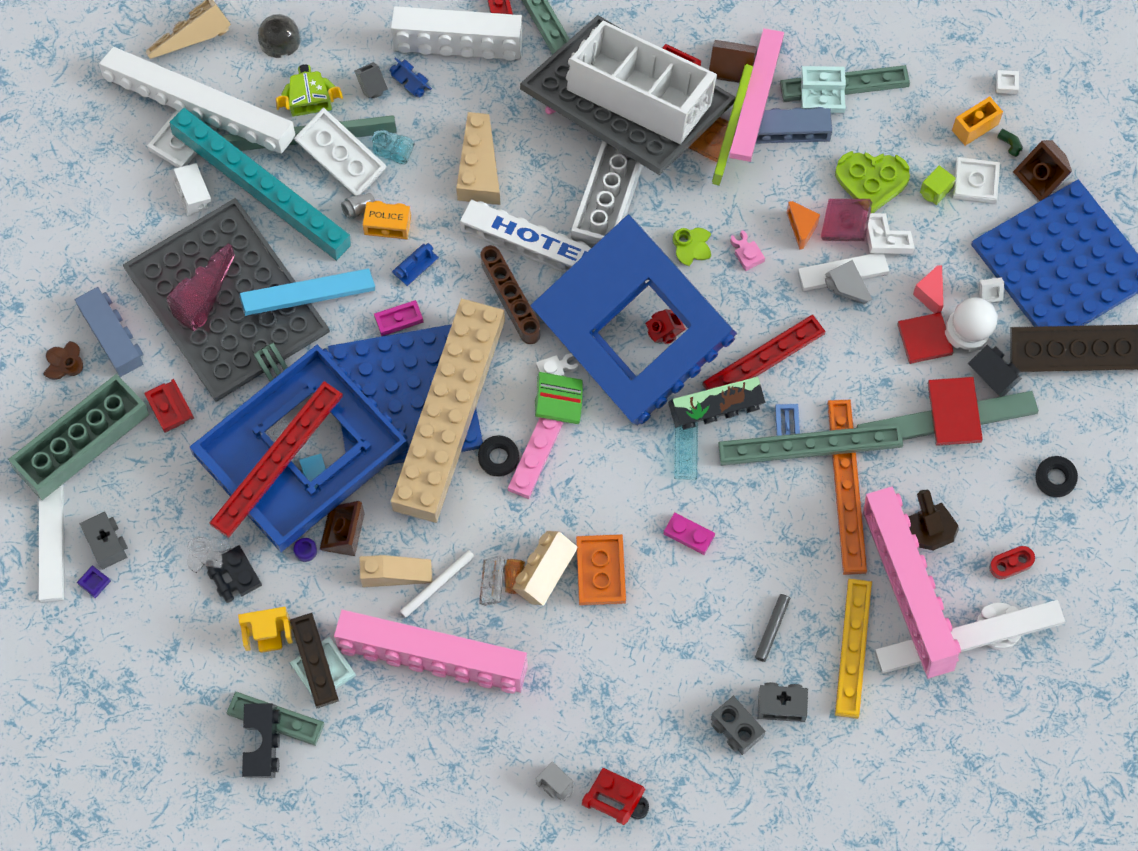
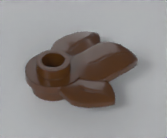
(63, 361)

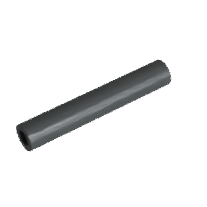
(772, 627)

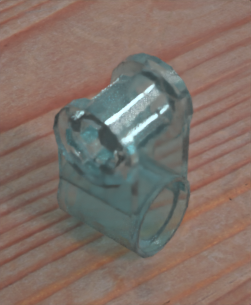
(392, 146)

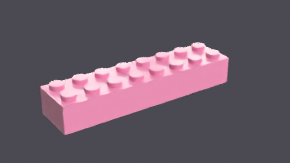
(911, 582)
(431, 651)

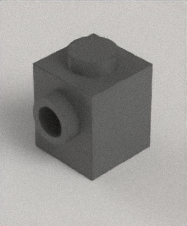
(371, 80)

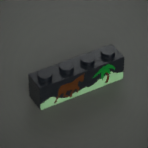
(717, 402)

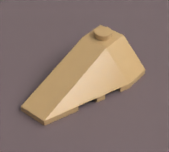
(203, 24)

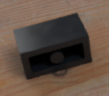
(994, 370)

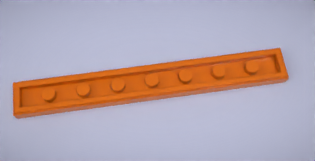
(847, 494)

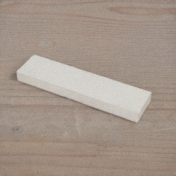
(867, 266)

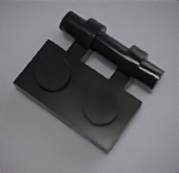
(241, 572)

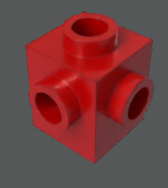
(664, 326)

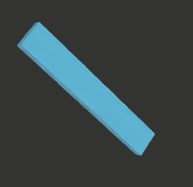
(307, 291)

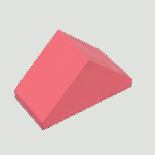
(930, 290)

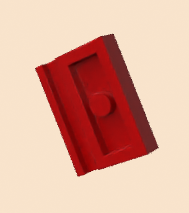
(169, 405)

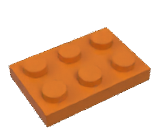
(601, 569)

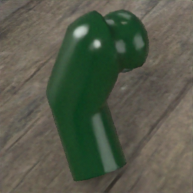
(1012, 140)

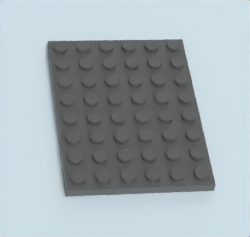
(646, 147)
(226, 343)

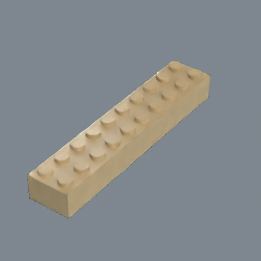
(448, 411)

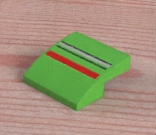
(559, 398)

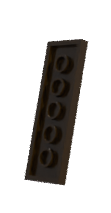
(1074, 348)

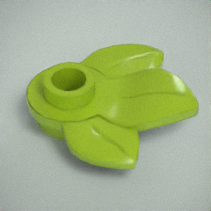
(694, 246)

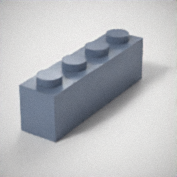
(795, 125)
(109, 332)

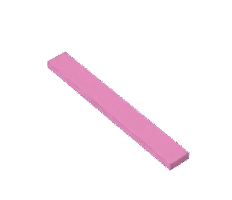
(756, 95)

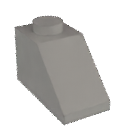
(847, 283)

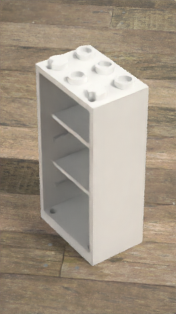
(641, 81)

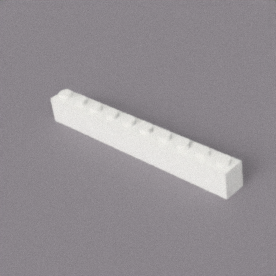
(201, 100)

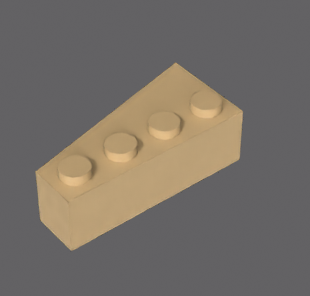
(477, 167)

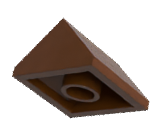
(730, 58)
(343, 529)

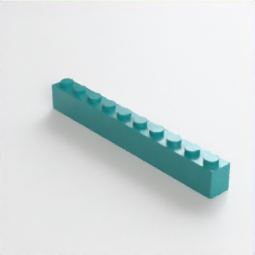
(260, 184)

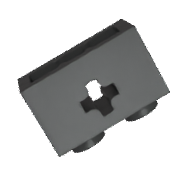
(106, 552)
(770, 705)

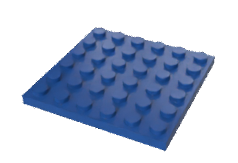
(1062, 259)
(398, 377)

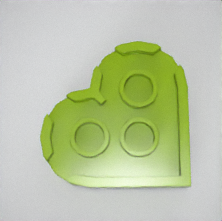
(872, 177)

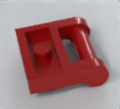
(616, 789)

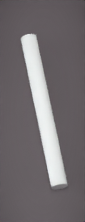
(436, 584)

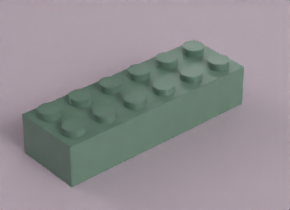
(79, 437)

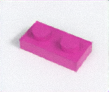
(398, 318)
(689, 533)

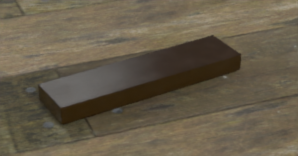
(314, 660)

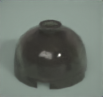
(278, 36)

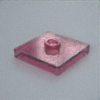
(846, 220)

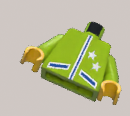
(308, 93)

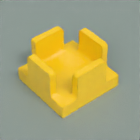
(266, 628)

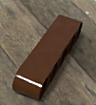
(514, 303)

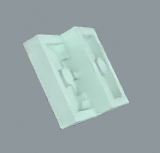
(823, 88)

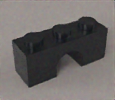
(263, 761)

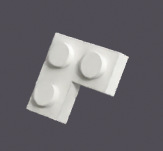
(883, 240)

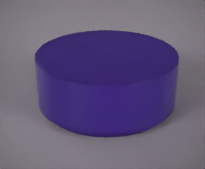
(305, 549)

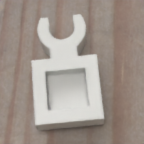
(554, 366)

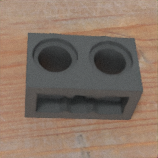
(742, 722)

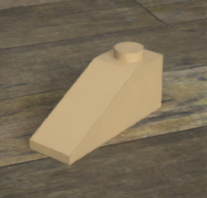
(394, 570)

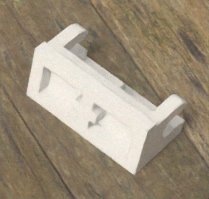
(191, 188)

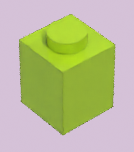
(937, 185)

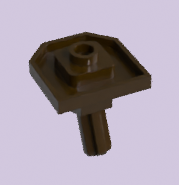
(932, 524)

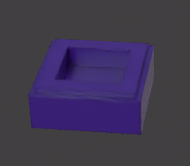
(93, 581)

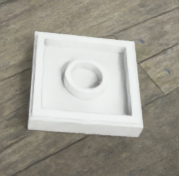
(976, 180)

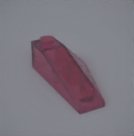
(195, 296)

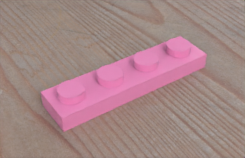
(535, 457)

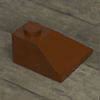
(1044, 169)

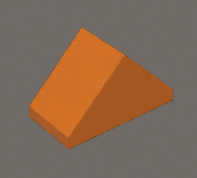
(802, 222)

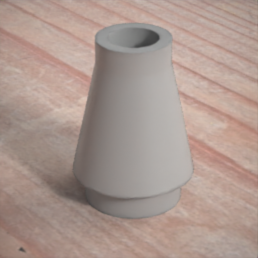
(356, 205)

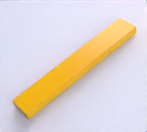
(853, 648)

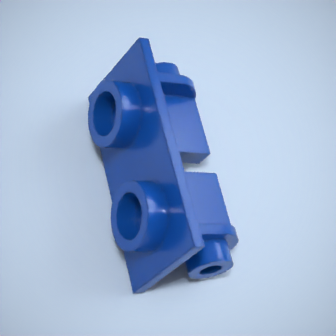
(416, 82)
(415, 264)

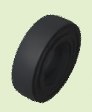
(493, 443)
(1050, 488)

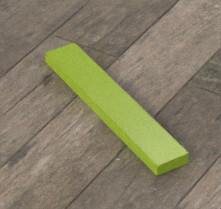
(732, 124)

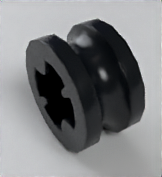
(635, 815)

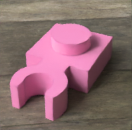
(747, 253)

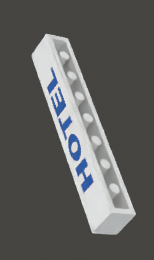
(521, 236)

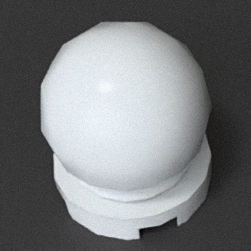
(971, 324)

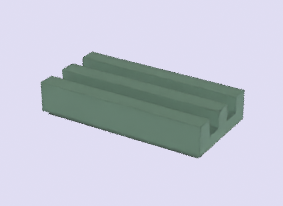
(265, 351)

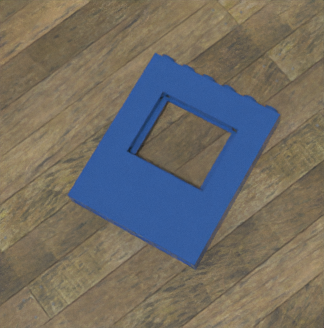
(601, 288)
(290, 504)

